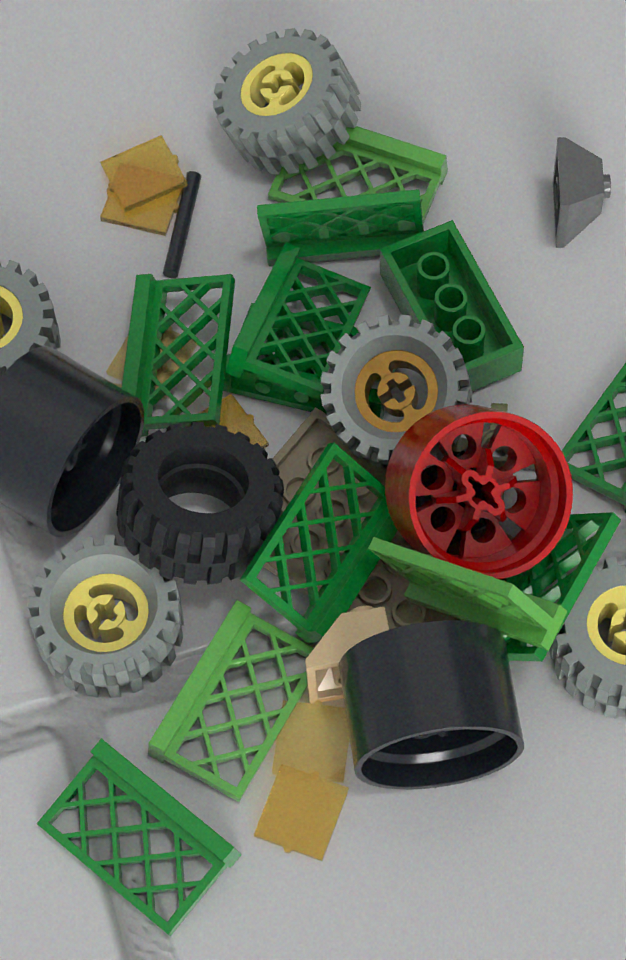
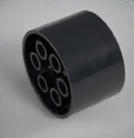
(62, 439)
(430, 705)

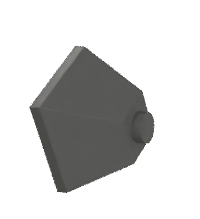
(577, 189)

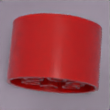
(541, 503)

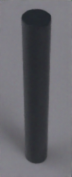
(182, 225)

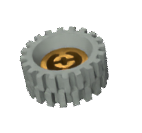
(373, 357)

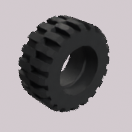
(207, 463)

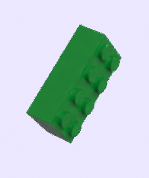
(441, 283)

